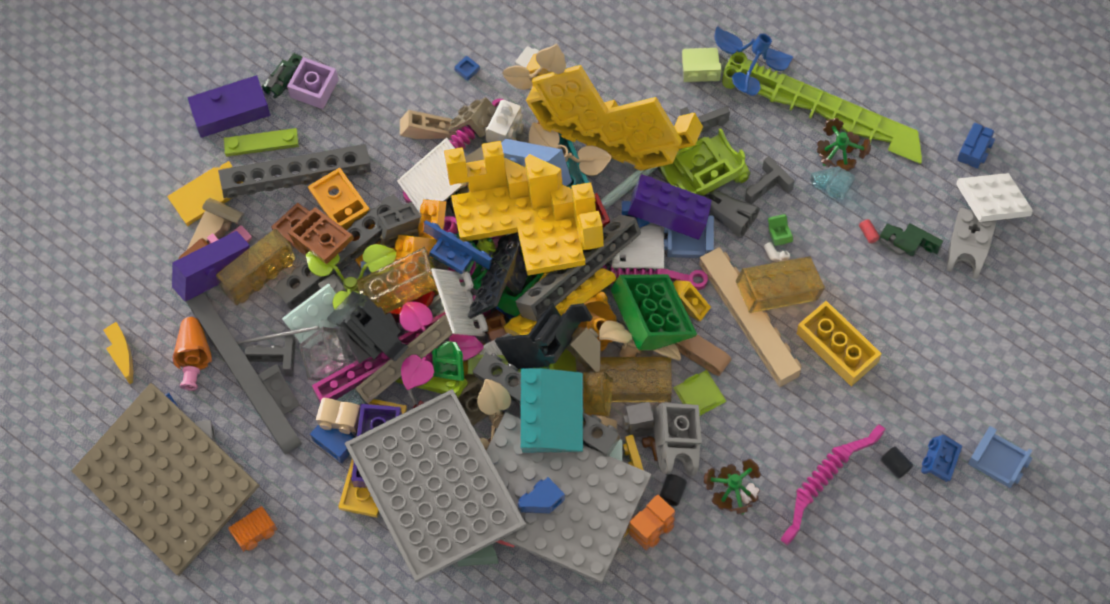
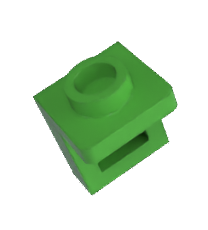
(779, 230)

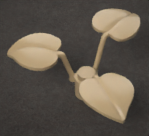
(547, 58)
(591, 158)
(616, 332)
(491, 401)

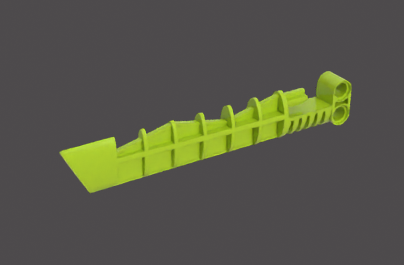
(856, 119)

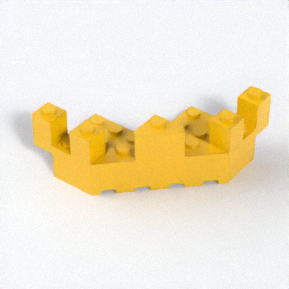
(628, 132)
(530, 200)

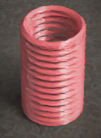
(866, 224)

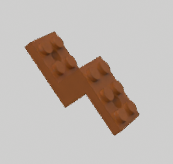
(312, 231)

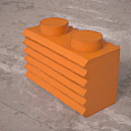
(253, 529)

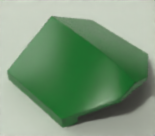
(448, 361)

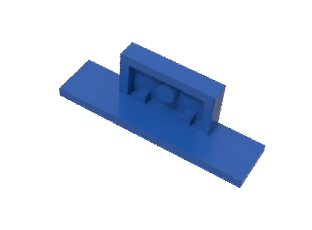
(453, 251)

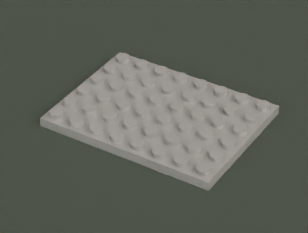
(435, 485)
(597, 504)

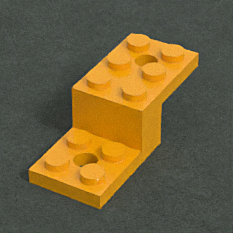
(345, 206)
(431, 211)

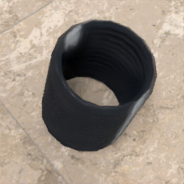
(896, 462)
(673, 489)

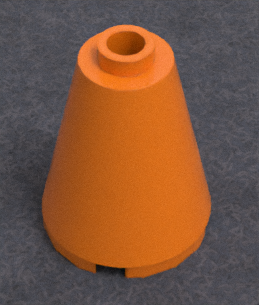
(191, 345)

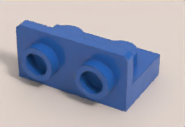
(941, 457)

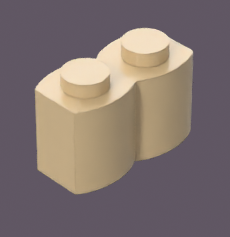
(338, 415)

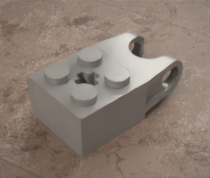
(970, 241)
(677, 436)

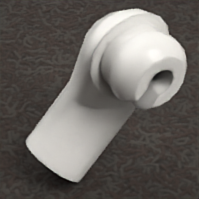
(775, 255)

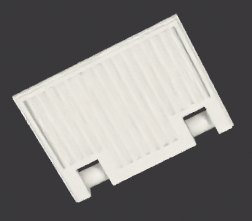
(429, 178)
(644, 251)
(457, 302)

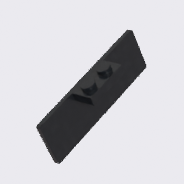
(505, 270)

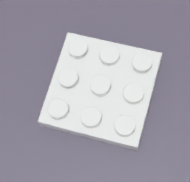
(994, 197)

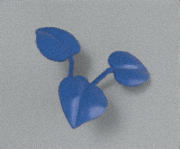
(775, 59)

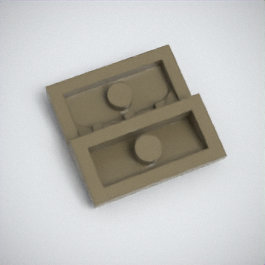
(223, 211)

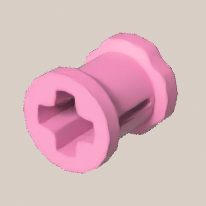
(190, 378)

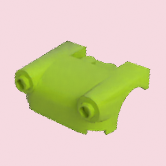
(706, 166)

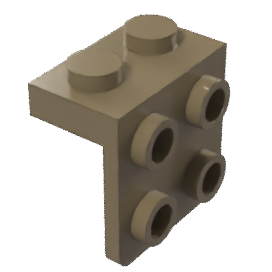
(477, 115)

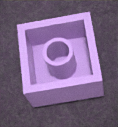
(313, 83)

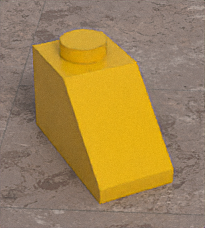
(691, 299)

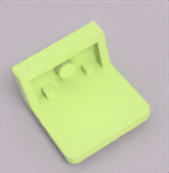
(701, 65)

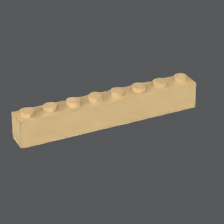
(754, 325)

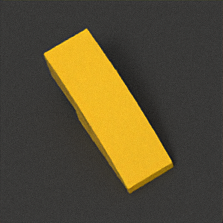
(120, 351)

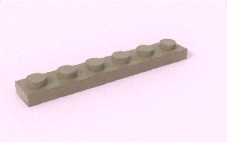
(392, 369)

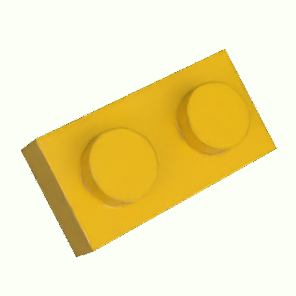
(631, 449)

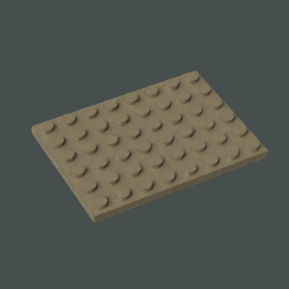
(165, 478)

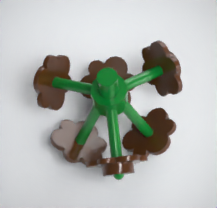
(843, 142)
(733, 480)

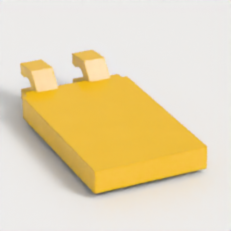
(192, 196)

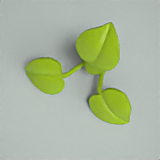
(374, 256)

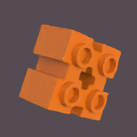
(652, 522)

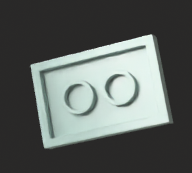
(312, 313)

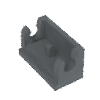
(398, 220)

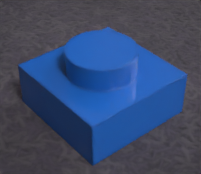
(467, 68)

